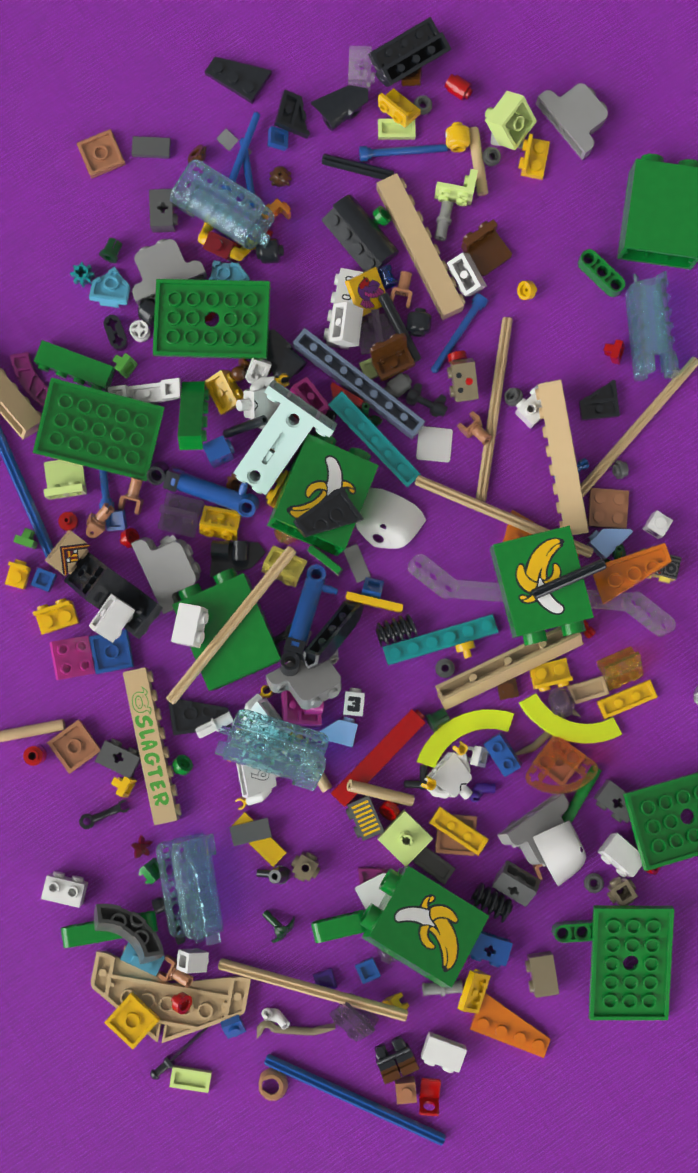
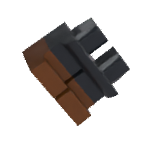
(387, 1063)

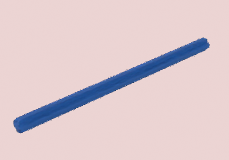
(25, 495)
(355, 1099)

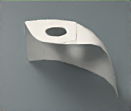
(398, 514)
(561, 851)

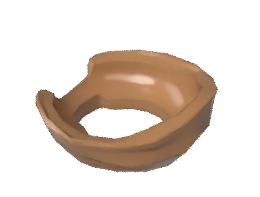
(282, 1080)

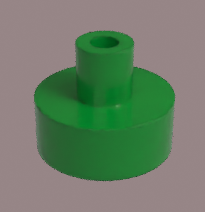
(381, 216)
(182, 765)

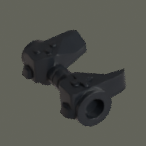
(437, 407)

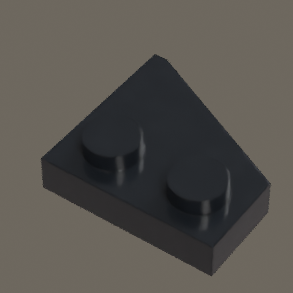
(291, 114)
(600, 404)

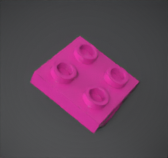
(72, 657)
(295, 714)

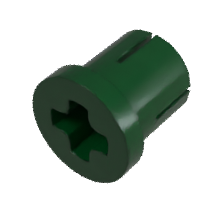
(109, 252)
(437, 719)

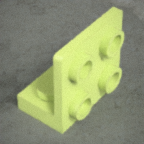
(458, 194)
(64, 479)

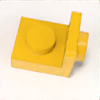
(18, 574)

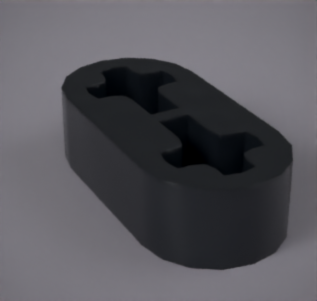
(119, 331)

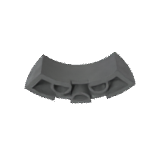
(130, 927)

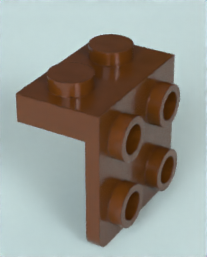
(486, 247)
(391, 357)

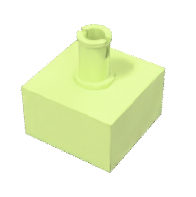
(510, 120)
(405, 838)

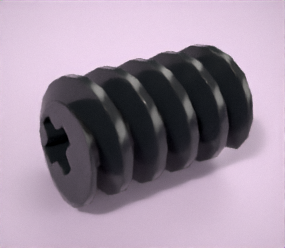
(395, 629)
(492, 902)

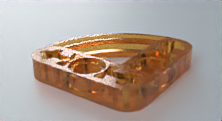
(554, 756)

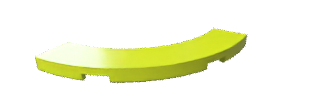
(460, 726)
(565, 729)

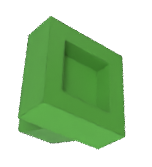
(124, 365)
(26, 539)

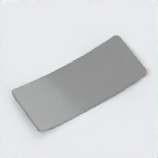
(228, 140)
(356, 563)

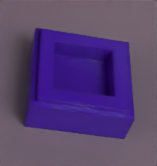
(325, 978)

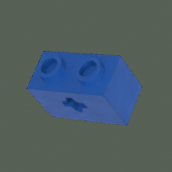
(219, 451)
(502, 754)
(500, 952)

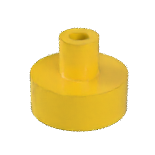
(526, 290)
(465, 647)

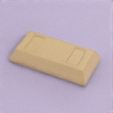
(589, 689)

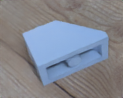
(606, 540)
(341, 731)

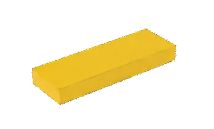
(375, 602)
(627, 699)
(459, 831)
(267, 848)

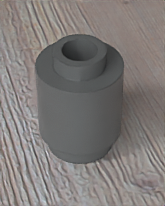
(398, 385)

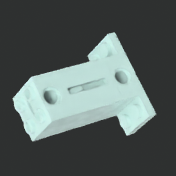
(280, 438)

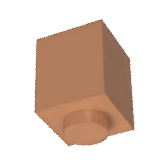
(406, 1090)

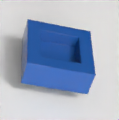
(277, 138)
(116, 521)
(43, 579)
(372, 587)
(367, 970)
(233, 1026)

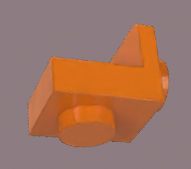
(278, 207)

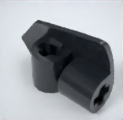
(341, 105)
(283, 357)
(235, 555)

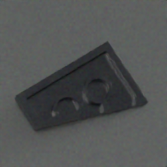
(238, 77)
(328, 514)
(189, 715)

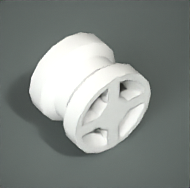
(138, 327)

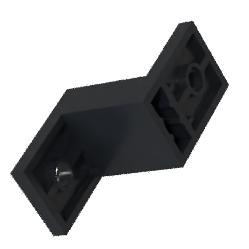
(97, 581)

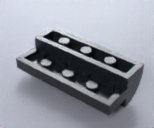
(408, 52)
(359, 234)

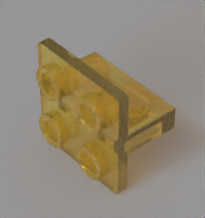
(621, 667)

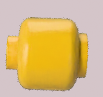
(457, 137)

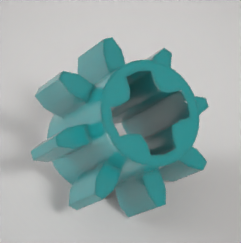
(78, 271)

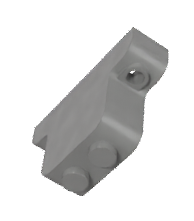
(575, 116)
(163, 262)
(167, 568)
(308, 686)
(533, 823)

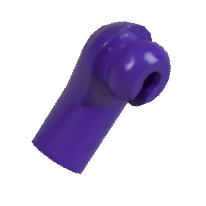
(481, 788)

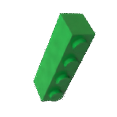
(74, 365)
(192, 415)

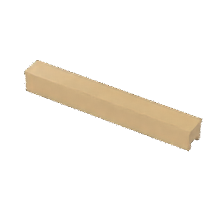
(505, 667)

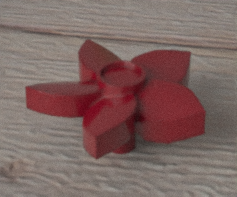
(141, 847)

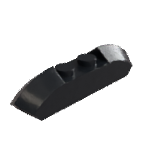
(332, 634)

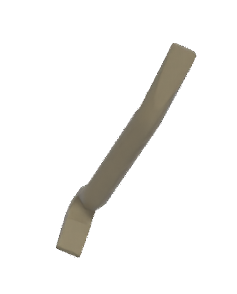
(540, 740)
(294, 1029)

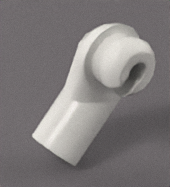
(275, 1015)

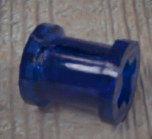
(387, 277)

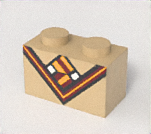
(67, 553)

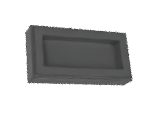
(151, 147)
(250, 831)
(434, 865)

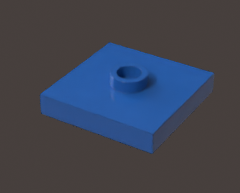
(109, 655)

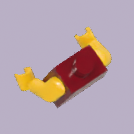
(221, 246)

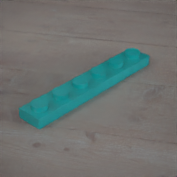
(374, 439)
(440, 639)

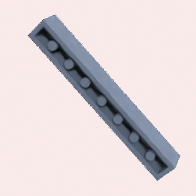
(358, 383)

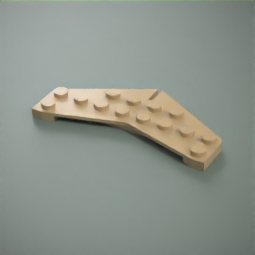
(211, 998)

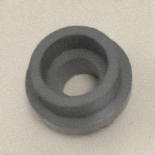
(423, 100)
(495, 153)
(513, 396)
(620, 469)
(440, 663)
(598, 887)

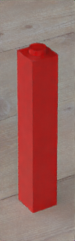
(380, 754)

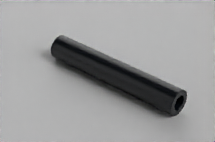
(245, 426)

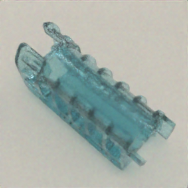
(220, 210)
(650, 327)
(275, 750)
(194, 887)

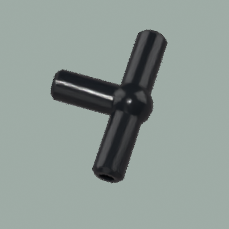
(415, 783)

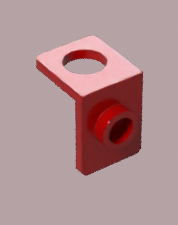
(429, 1095)

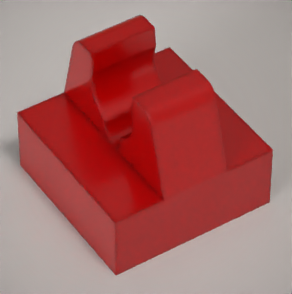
(615, 351)

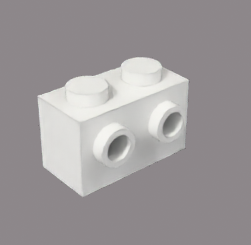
(466, 274)
(346, 324)
(529, 409)
(112, 618)
(190, 625)
(621, 855)
(64, 889)
(443, 1052)

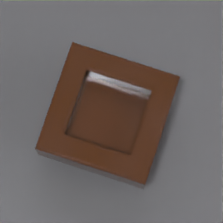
(413, 78)
(508, 689)

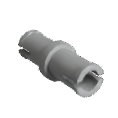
(443, 220)
(434, 989)

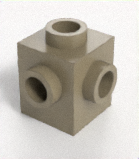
(308, 859)
(626, 896)

